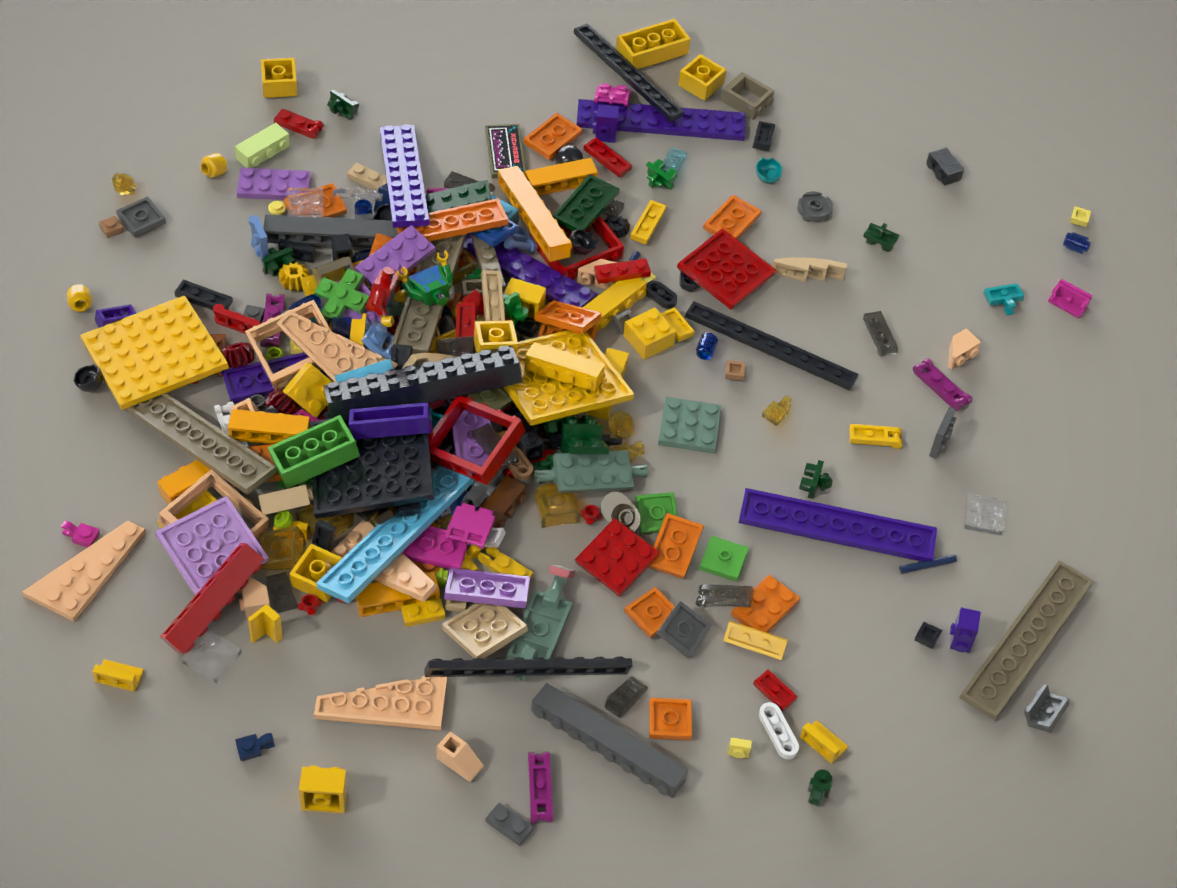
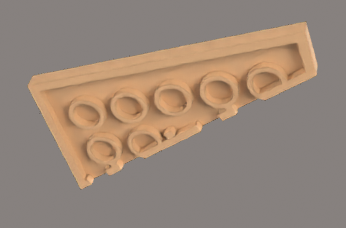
(326, 349)
(399, 574)
(81, 578)
(395, 703)

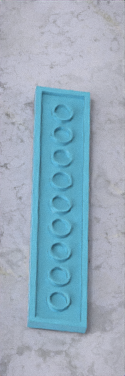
(390, 538)

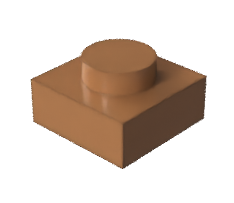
(111, 226)
(735, 370)

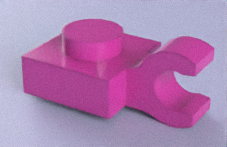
(81, 535)

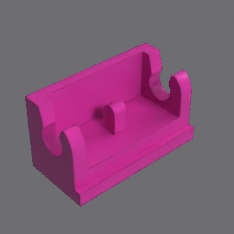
(1070, 298)

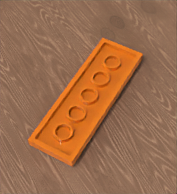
(462, 220)

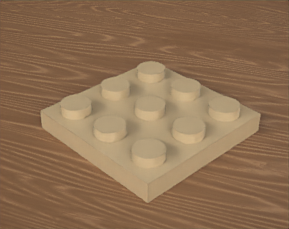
(484, 629)

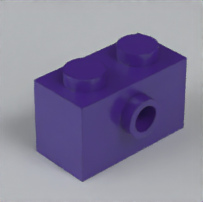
(606, 123)
(964, 630)

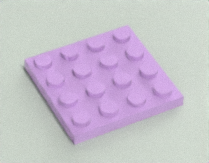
(205, 540)

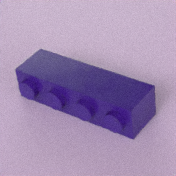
(390, 421)

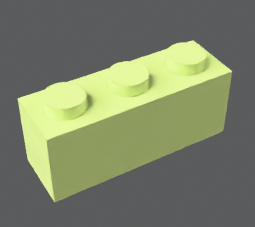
(262, 146)

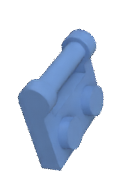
(259, 237)
(521, 240)
(375, 337)

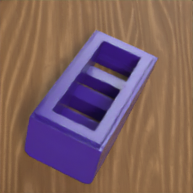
(103, 316)

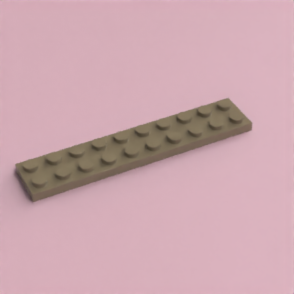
(418, 321)
(204, 442)
(1026, 640)

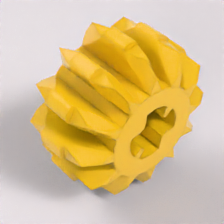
(290, 276)

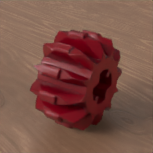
(238, 354)
(281, 402)

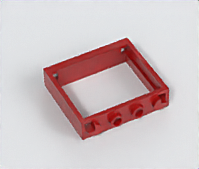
(614, 254)
(496, 458)

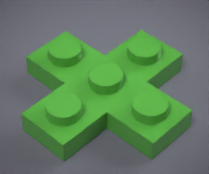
(342, 295)

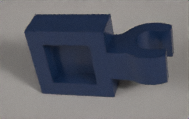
(250, 746)

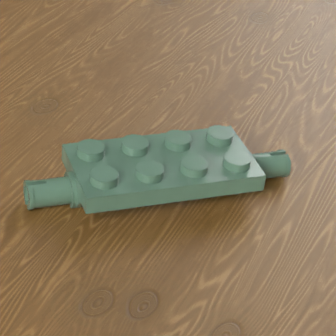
(591, 472)
(545, 622)

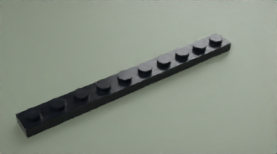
(629, 73)
(771, 345)
(527, 667)

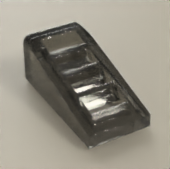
(617, 705)

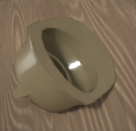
(620, 507)

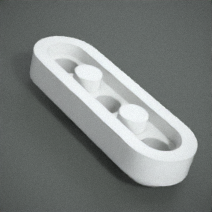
(777, 722)

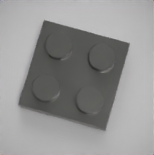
(141, 216)
(943, 433)
(683, 629)

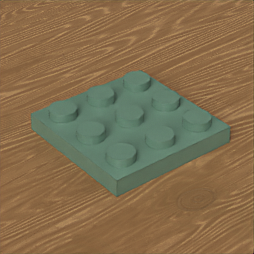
(689, 425)

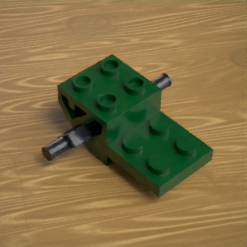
(581, 437)

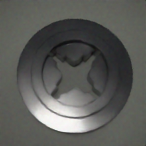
(622, 229)

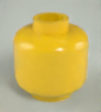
(213, 165)
(79, 298)

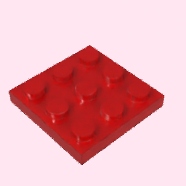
(617, 557)

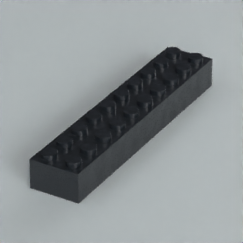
(426, 382)

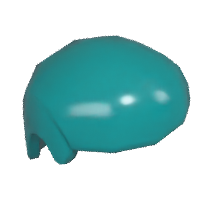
(768, 170)

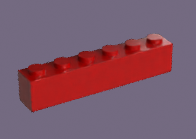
(212, 598)

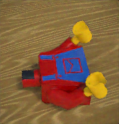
(382, 293)

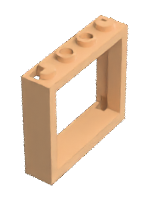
(269, 328)
(213, 480)

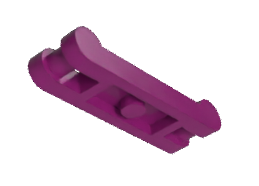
(273, 311)
(941, 385)
(540, 787)

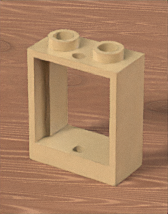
(286, 499)

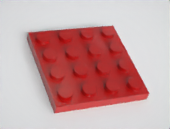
(726, 269)

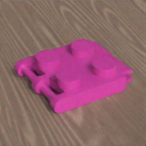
(610, 94)
(470, 525)

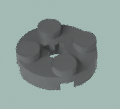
(814, 214)

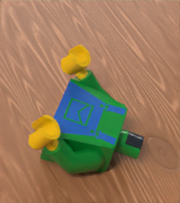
(429, 285)

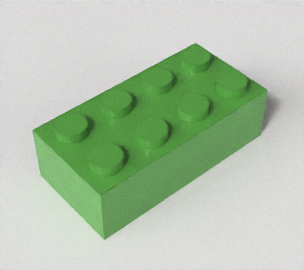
(313, 451)

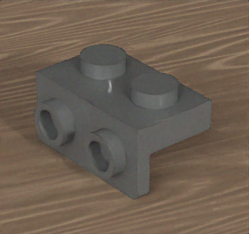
(1045, 709)

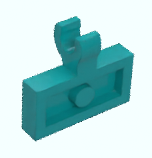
(1004, 295)

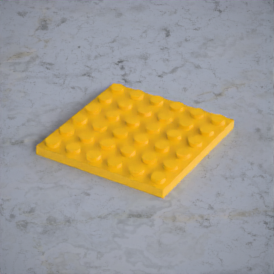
(154, 352)
(549, 399)

